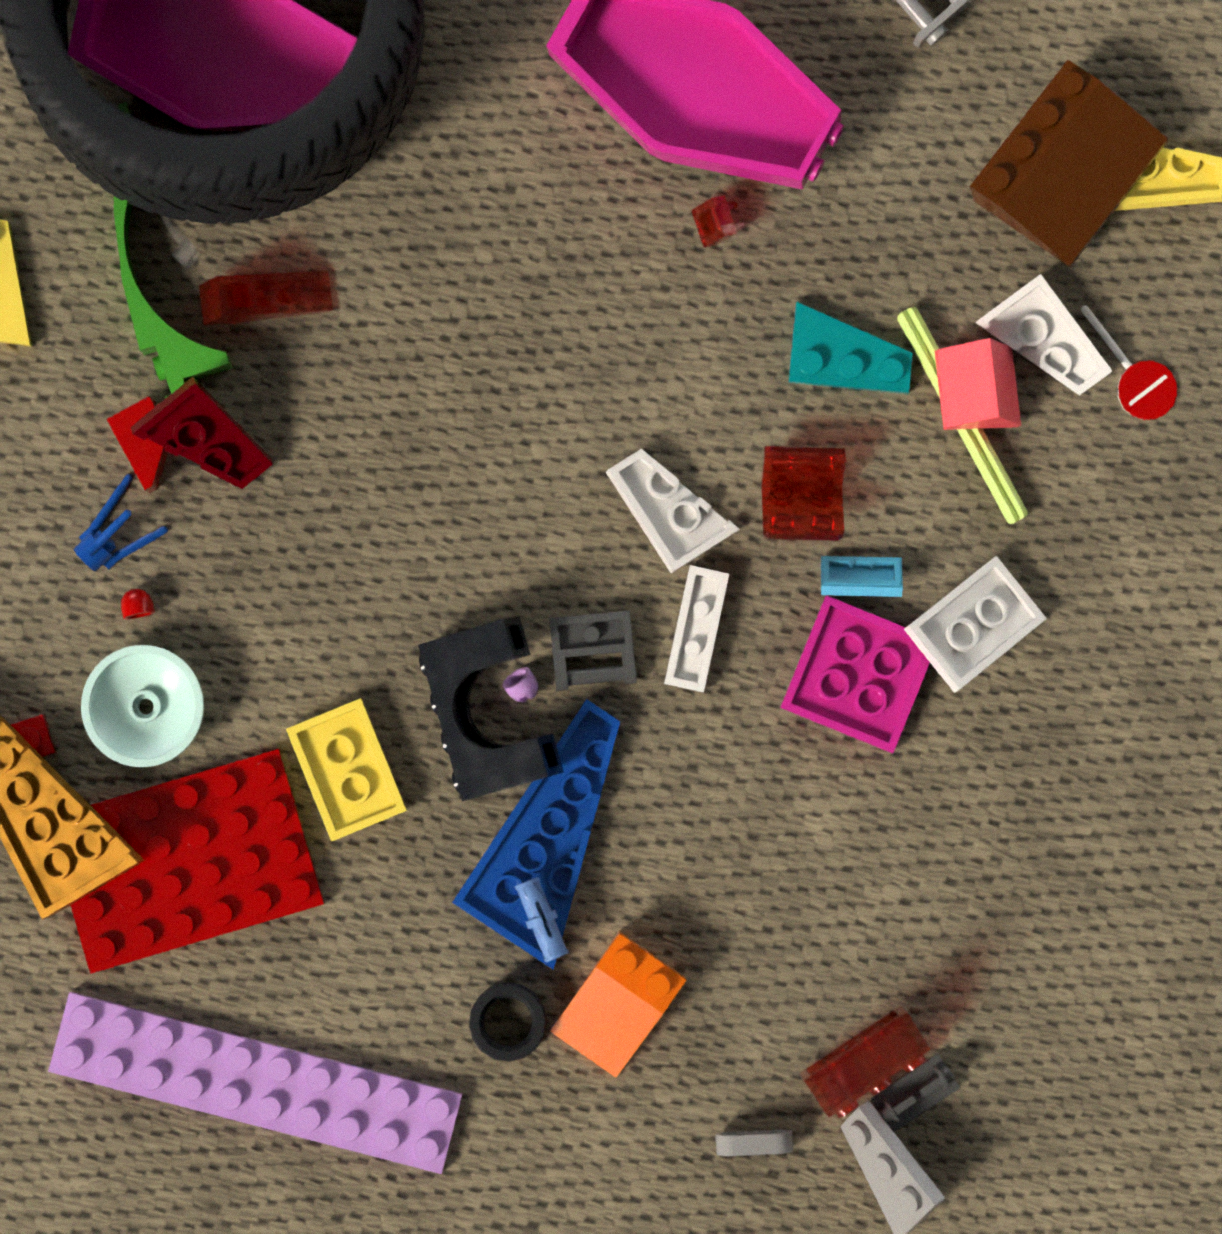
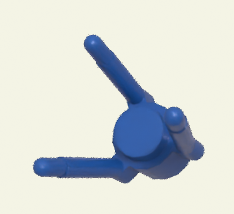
(97, 545)

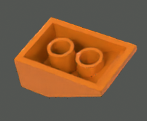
(618, 1004)

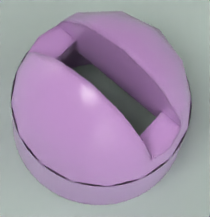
(521, 685)

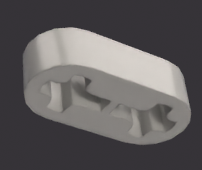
(754, 1142)

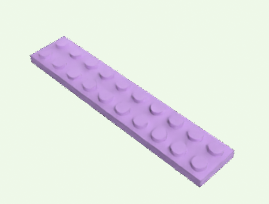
(255, 1082)

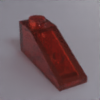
(264, 296)

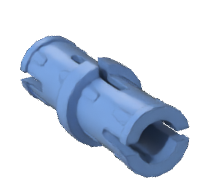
(550, 941)

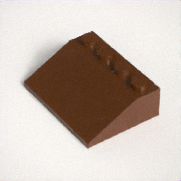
(1068, 164)

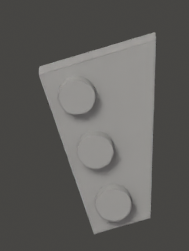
(892, 1172)

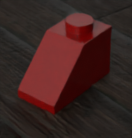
(144, 455)

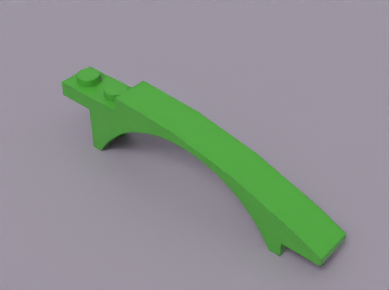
(178, 356)

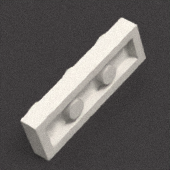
(696, 628)

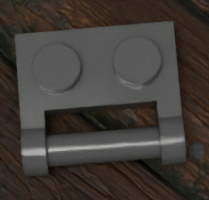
(592, 636)

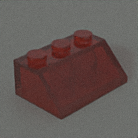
(866, 1063)

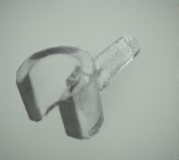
(185, 252)

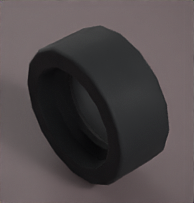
(503, 1052)

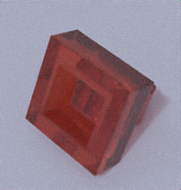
(715, 221)

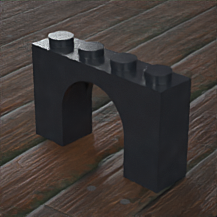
(451, 670)

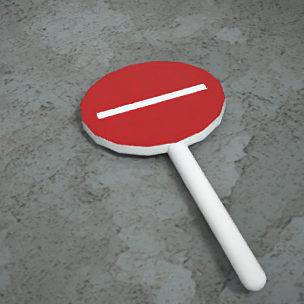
(1146, 387)

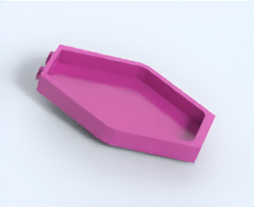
(212, 59)
(698, 87)

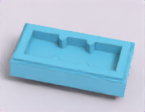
(861, 576)

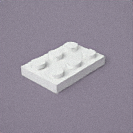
(975, 624)

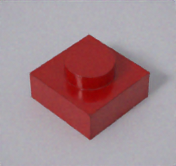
(37, 734)

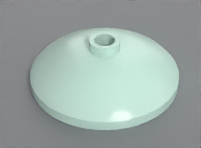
(113, 701)

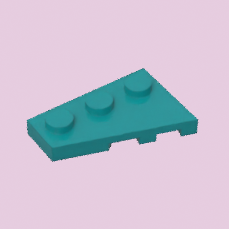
(844, 357)

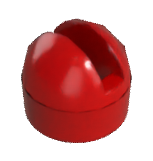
(136, 604)

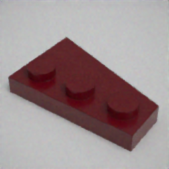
(204, 432)

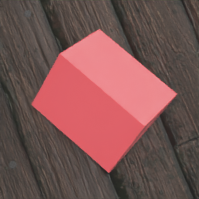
(977, 386)

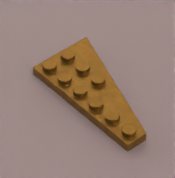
(52, 832)

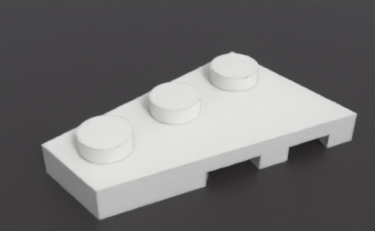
(1047, 335)
(667, 511)

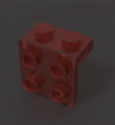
(802, 493)

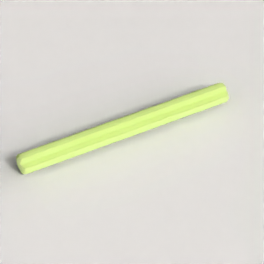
(974, 439)

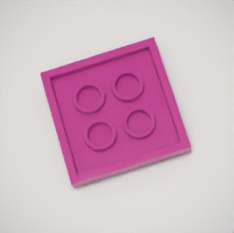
(857, 675)

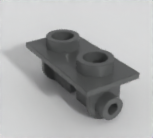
(915, 1093)

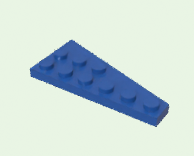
(545, 835)

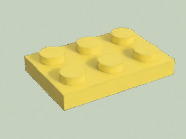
(346, 769)

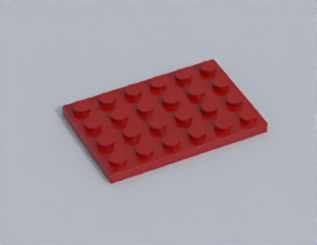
(217, 859)

